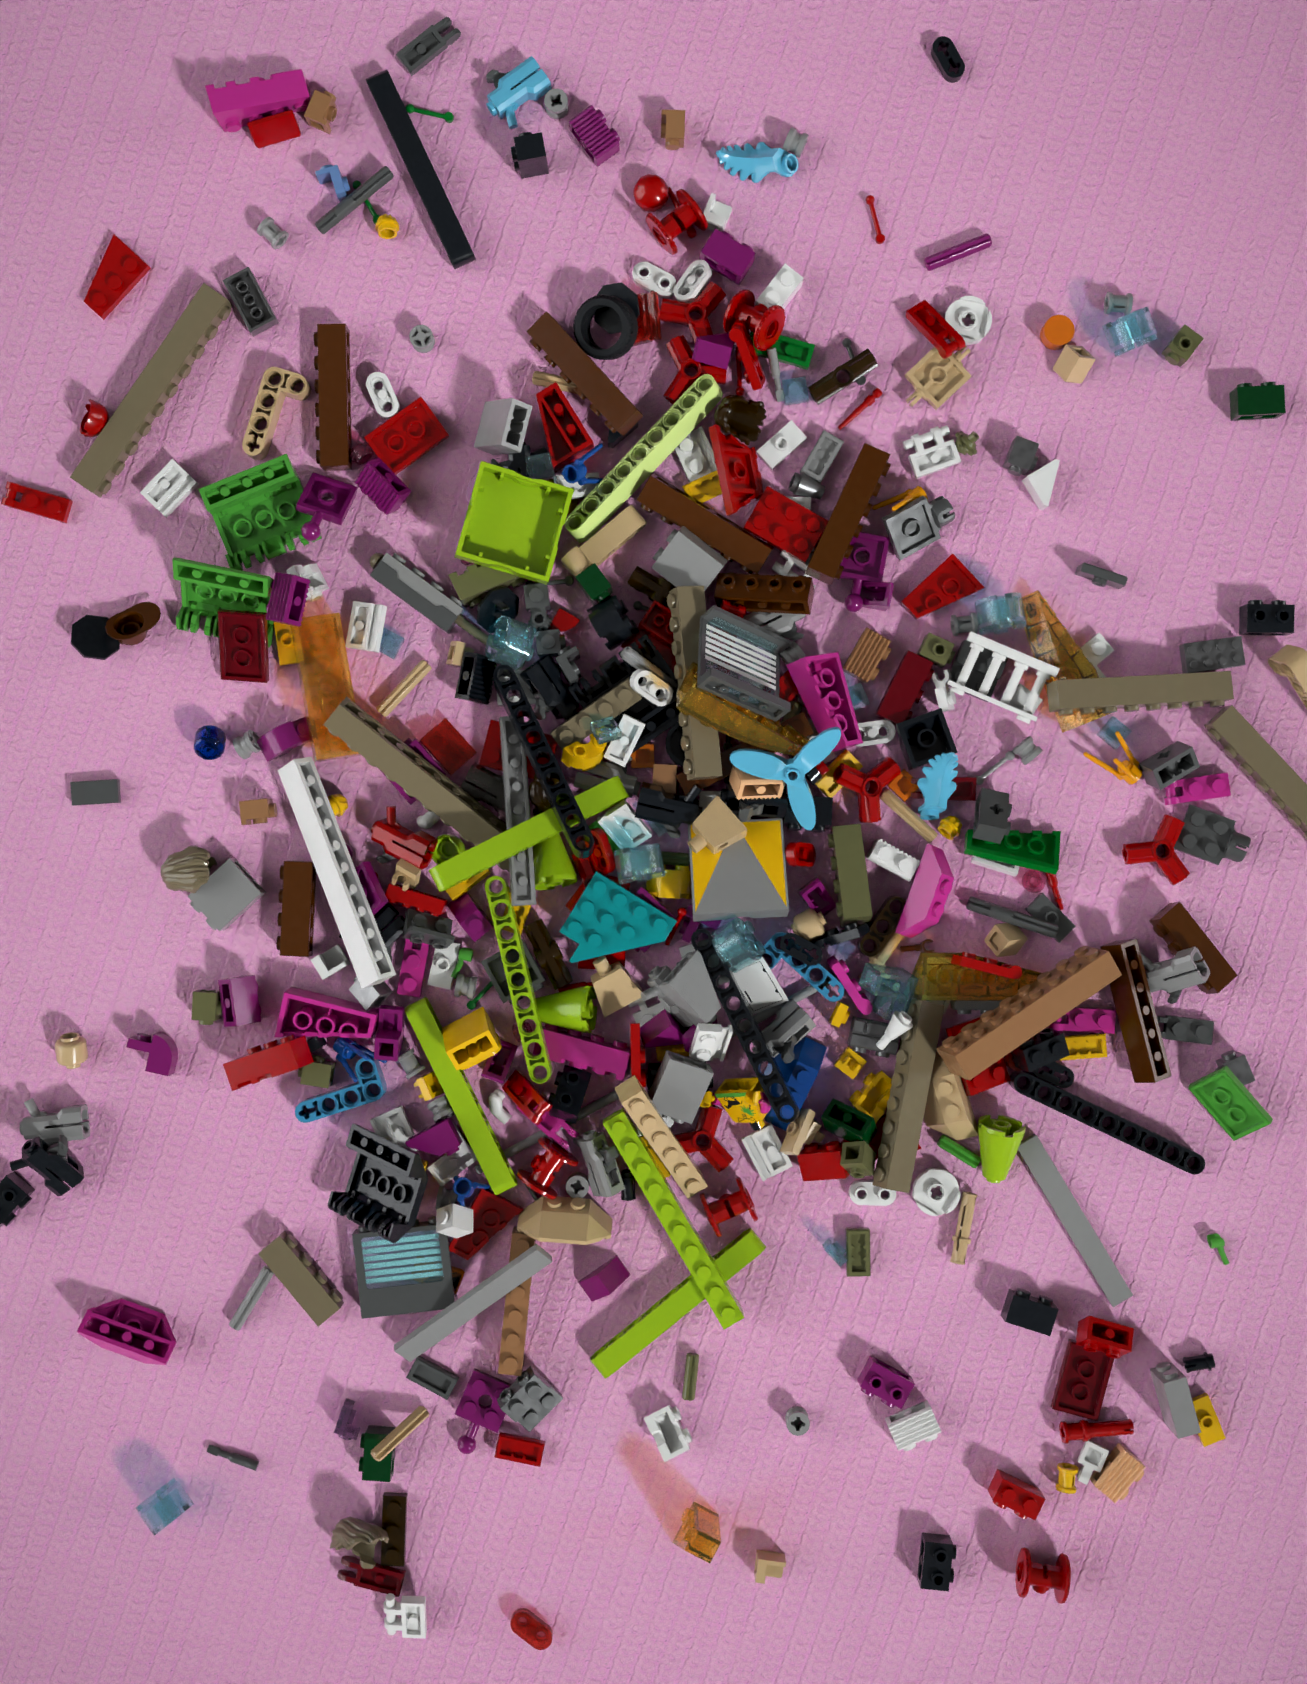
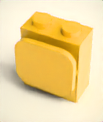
(471, 1039)

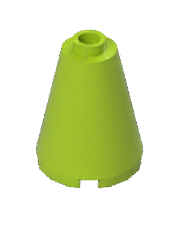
(552, 864)
(569, 1009)
(998, 1145)

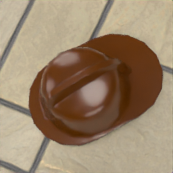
(132, 624)

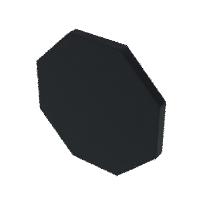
(607, 316)
(494, 605)
(91, 639)

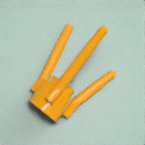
(907, 496)
(1126, 770)

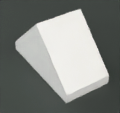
(1041, 484)

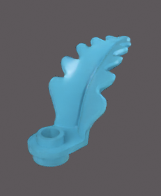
(757, 161)
(937, 785)

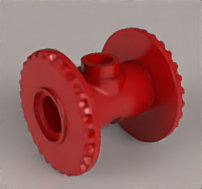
(677, 221)
(762, 321)
(544, 1167)
(728, 1206)
(1043, 1577)

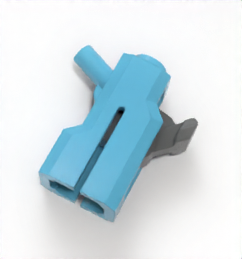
(516, 88)

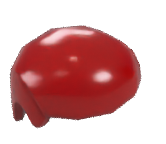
(651, 192)
(94, 419)

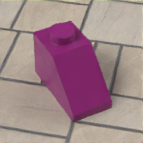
(470, 916)
(437, 1139)

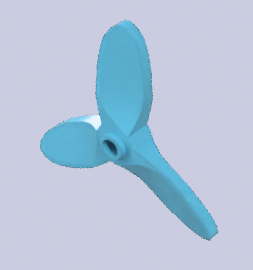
(791, 771)

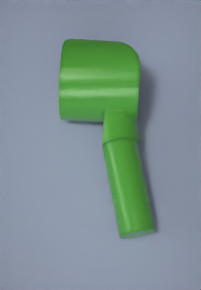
(465, 954)
(1216, 1241)

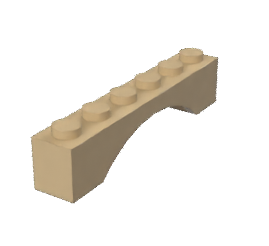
(660, 1137)

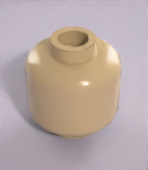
(809, 924)
(71, 1050)

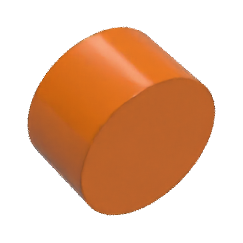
(1057, 332)

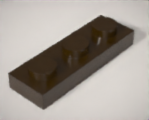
(395, 1524)

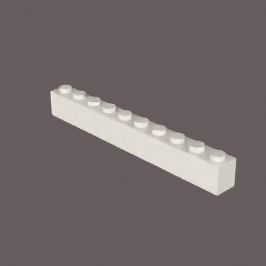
(336, 872)

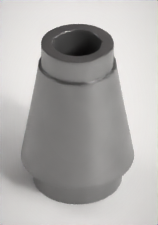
(806, 486)

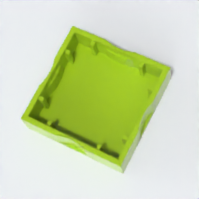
(514, 523)

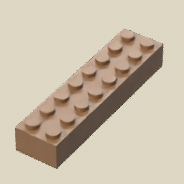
(1028, 1012)

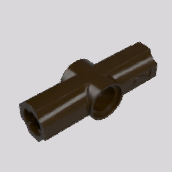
(855, 368)
(650, 585)
(548, 954)

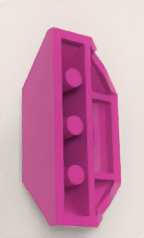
(927, 894)
(129, 1331)

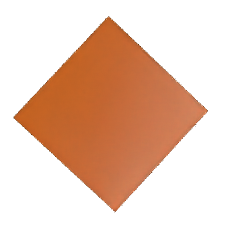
(643, 757)
(902, 785)

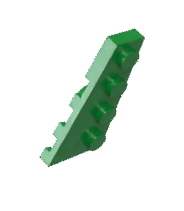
(1027, 850)

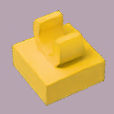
(850, 1062)
(429, 1086)

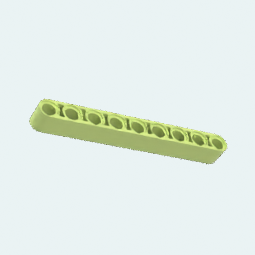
(644, 458)

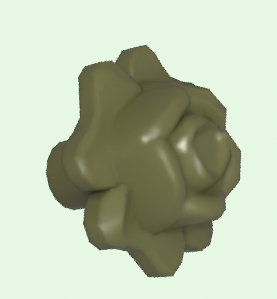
(966, 443)

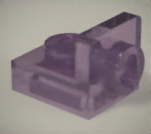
(344, 1425)

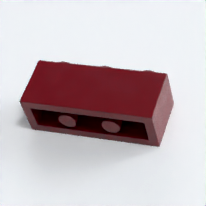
(905, 688)

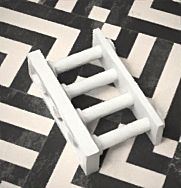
(999, 654)

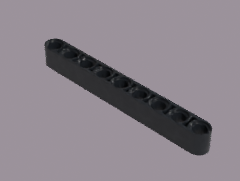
(420, 169)
(543, 771)
(753, 1033)
(1115, 1129)

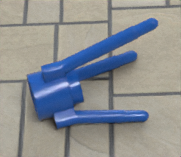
(577, 470)
(347, 1050)
(464, 1188)

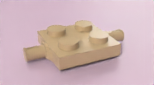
(937, 378)

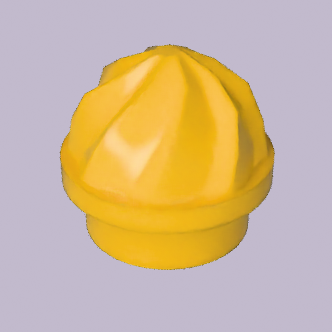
(387, 226)
(338, 803)
(950, 827)

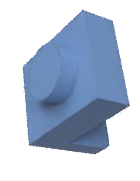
(332, 173)

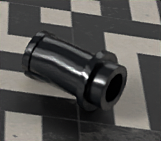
(629, 1182)
(1199, 1362)

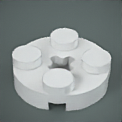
(979, 314)
(941, 1204)

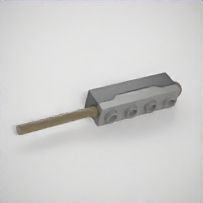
(421, 595)

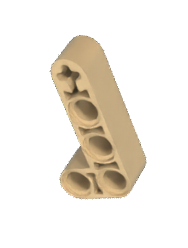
(271, 414)
(604, 542)
(1292, 663)

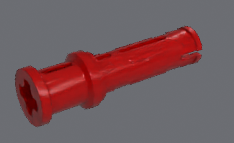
(1085, 1430)

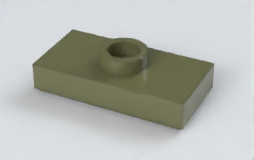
(858, 1252)

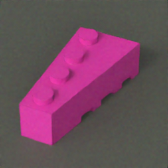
(258, 98)
(826, 696)
(324, 1016)
(585, 1051)

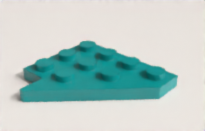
(613, 921)

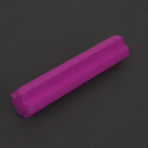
(958, 252)

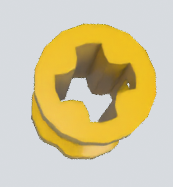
(1066, 1478)

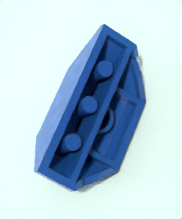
(798, 1075)

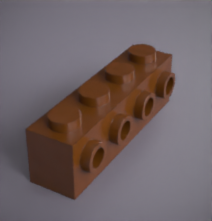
(766, 592)
(297, 909)
(1183, 932)

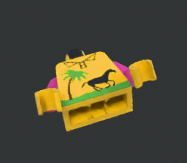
(742, 1100)

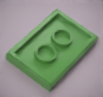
(1230, 1103)

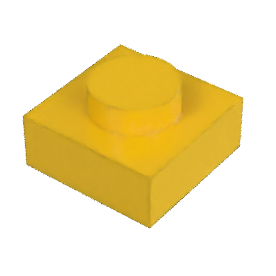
(839, 1014)

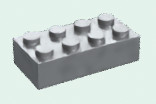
(250, 301)
(1212, 655)

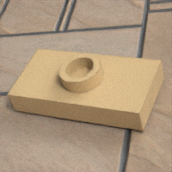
(797, 1132)

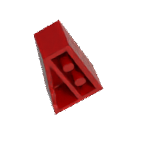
(563, 429)
(268, 1062)

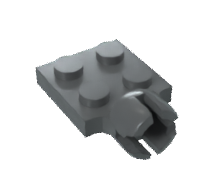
(917, 524)
(1210, 837)

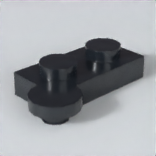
(834, 936)

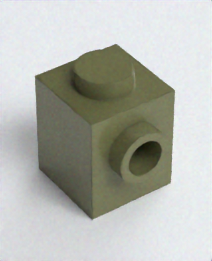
(1182, 346)
(936, 650)
(206, 1006)
(318, 1073)
(858, 1159)

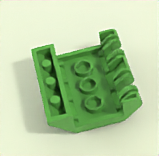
(257, 511)
(212, 588)

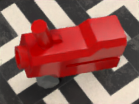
(401, 842)

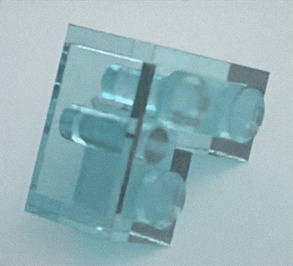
(890, 986)

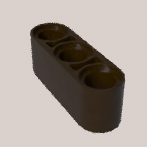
(881, 937)

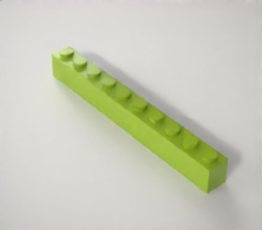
(673, 1218)

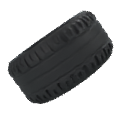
(582, 327)

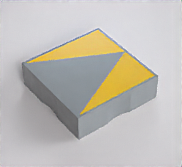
(742, 878)

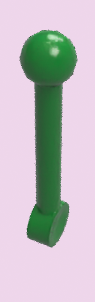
(448, 116)
(356, 184)
(472, 1003)

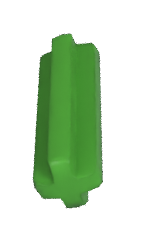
(958, 1151)

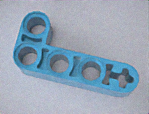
(804, 970)
(340, 1097)

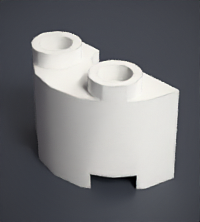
(315, 576)
(668, 1432)

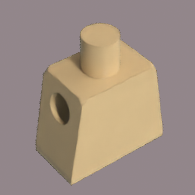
(716, 828)
(614, 986)

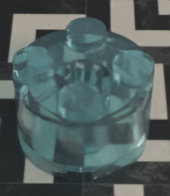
(1129, 330)
(1000, 613)
(510, 642)
(639, 863)
(737, 944)
(164, 1506)

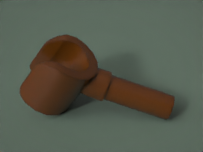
(917, 947)

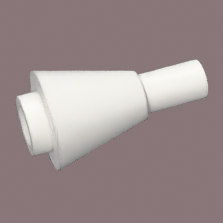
(897, 1026)

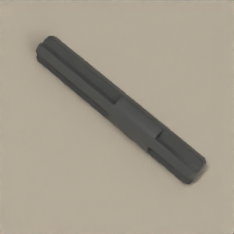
(354, 199)
(1012, 917)

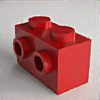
(821, 1162)
(1104, 1336)
(1016, 1495)

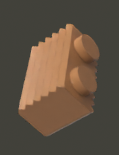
(866, 656)

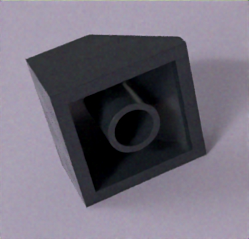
(924, 738)

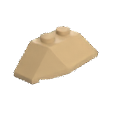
(947, 1105)
(565, 1221)

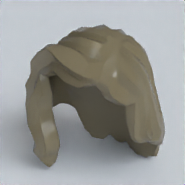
(187, 869)
(359, 1537)

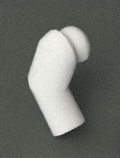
(427, 820)
(496, 1108)

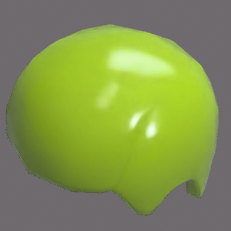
(447, 847)

